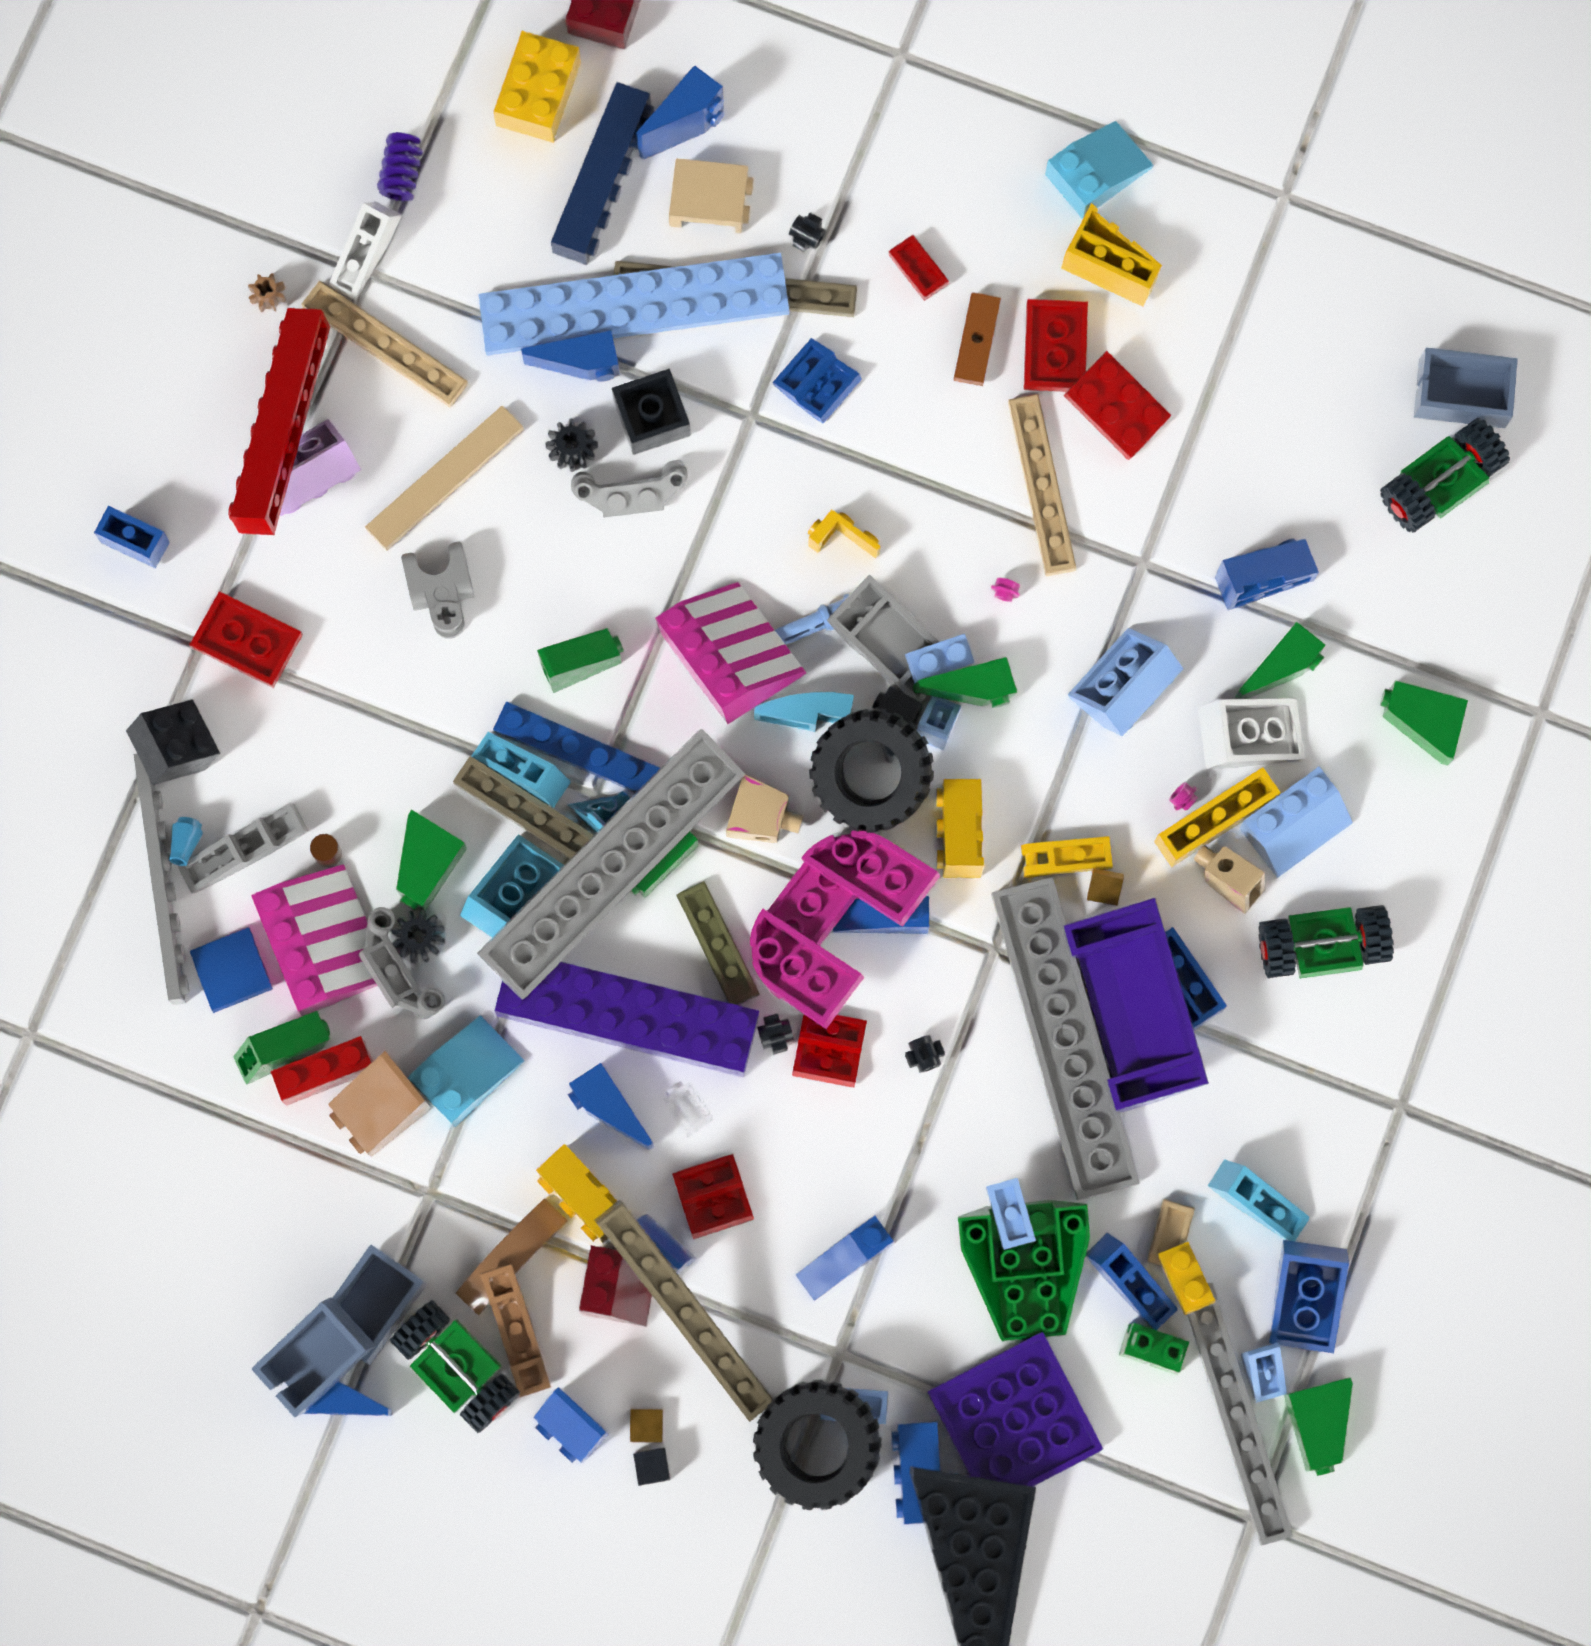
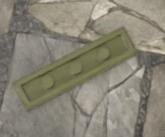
(717, 944)

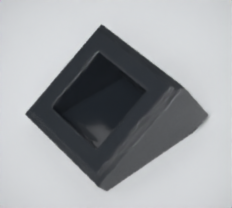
(651, 1466)

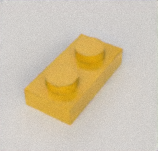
(1186, 1278)

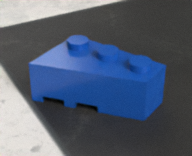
(1265, 572)
(1199, 993)

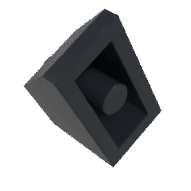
(900, 703)

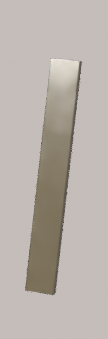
(802, 295)
(684, 1310)

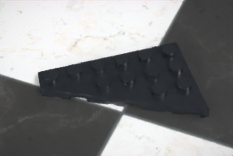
(978, 1548)

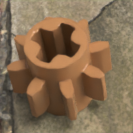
(263, 285)

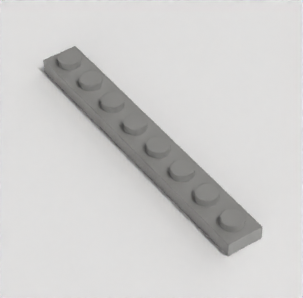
(163, 891)
(1239, 1423)

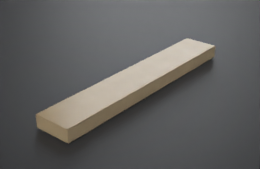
(386, 344)
(444, 478)
(1042, 485)

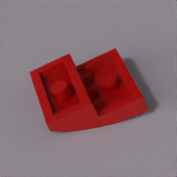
(830, 1053)
(713, 1196)

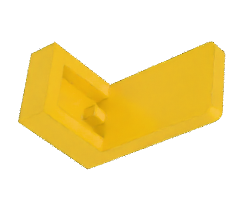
(823, 530)

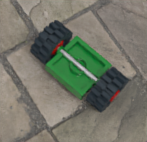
(1445, 475)
(1326, 942)
(455, 1366)

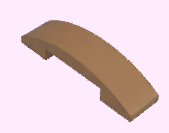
(516, 1248)
(516, 1330)

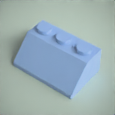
(1126, 681)
(1297, 822)

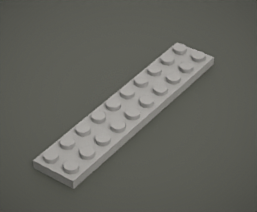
(611, 864)
(1064, 1039)

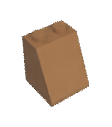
(377, 1106)

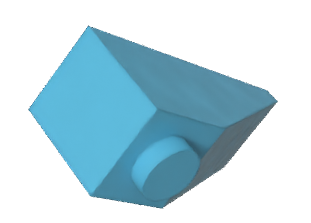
(522, 768)
(1258, 1200)

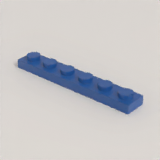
(573, 748)

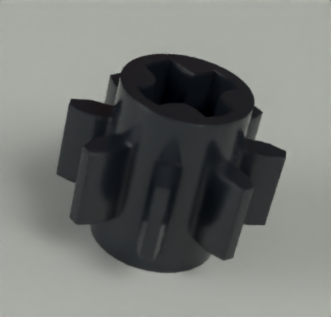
(807, 232)
(775, 1033)
(924, 1054)

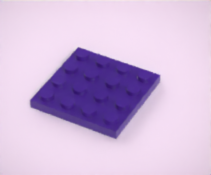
(1016, 1416)

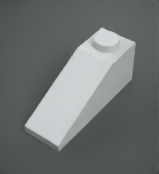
(364, 248)

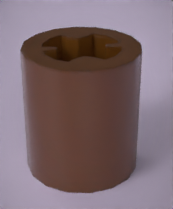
(325, 850)

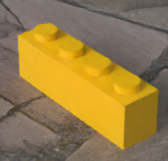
(1216, 817)

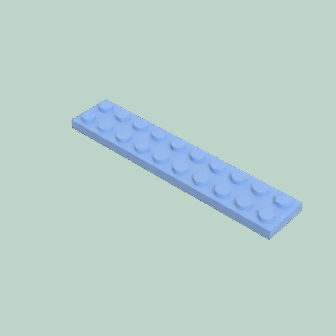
(635, 303)

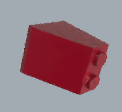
(613, 1289)

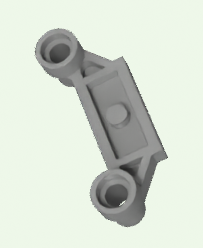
(630, 496)
(392, 973)

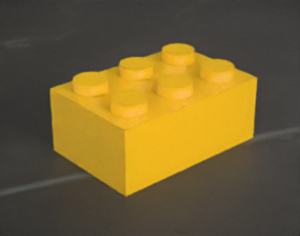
(537, 86)

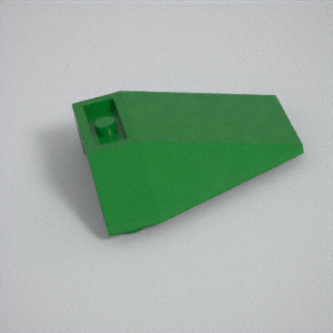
(1033, 1283)

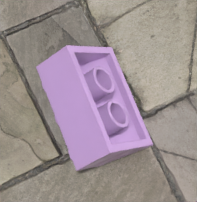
(319, 464)

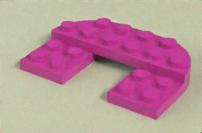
(811, 904)

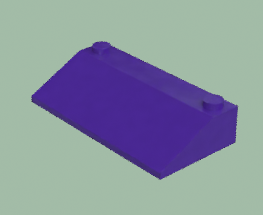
(1137, 1005)

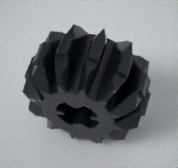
(572, 456)
(410, 945)

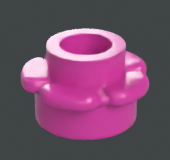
(1005, 589)
(1183, 796)

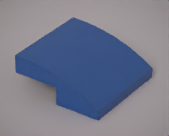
(817, 380)
(231, 970)
(671, 1248)

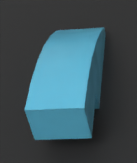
(805, 709)

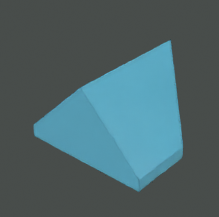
(599, 811)

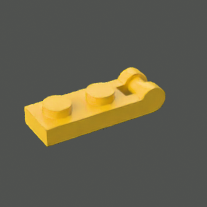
(1067, 856)

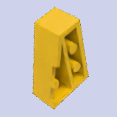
(1110, 259)
(960, 828)
(578, 1188)

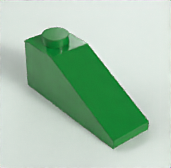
(1286, 662)
(975, 685)

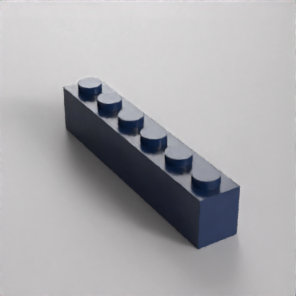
(601, 174)

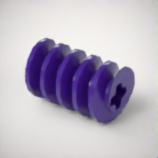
(397, 166)

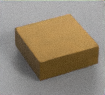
(1105, 887)
(646, 1425)

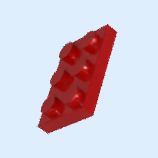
(1054, 344)
(1117, 405)
(246, 639)

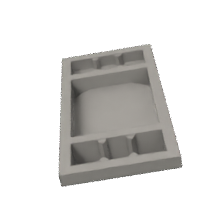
(881, 632)

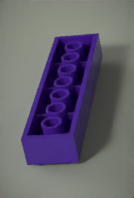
(637, 1017)

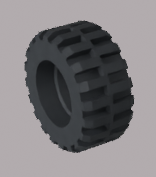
(842, 800)
(783, 1473)

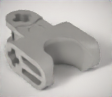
(441, 591)

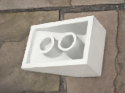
(1250, 732)

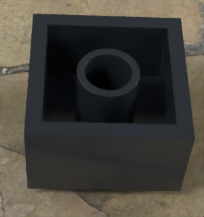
(651, 411)
(172, 741)

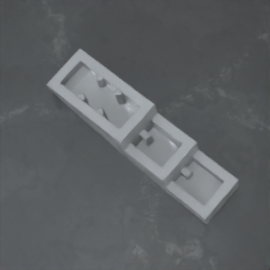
(243, 848)

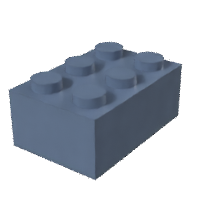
(1465, 387)
(378, 1296)
(313, 1356)

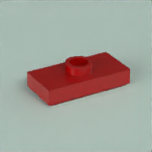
(918, 267)

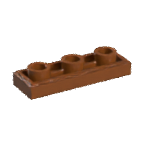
(980, 324)

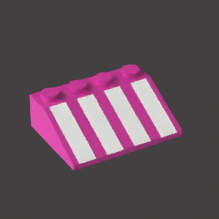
(729, 649)
(317, 937)

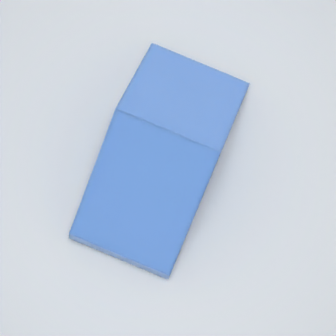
(938, 721)
(1265, 1372)

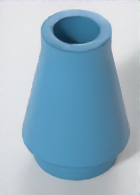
(185, 837)

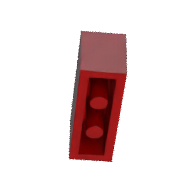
(321, 1070)

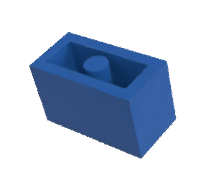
(131, 537)

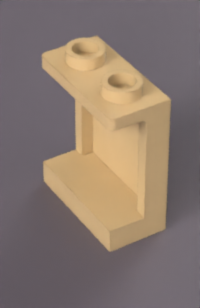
(710, 194)

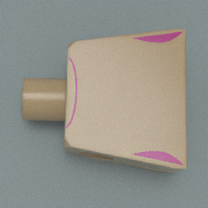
(761, 813)
(1232, 876)

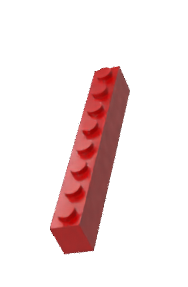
(279, 422)

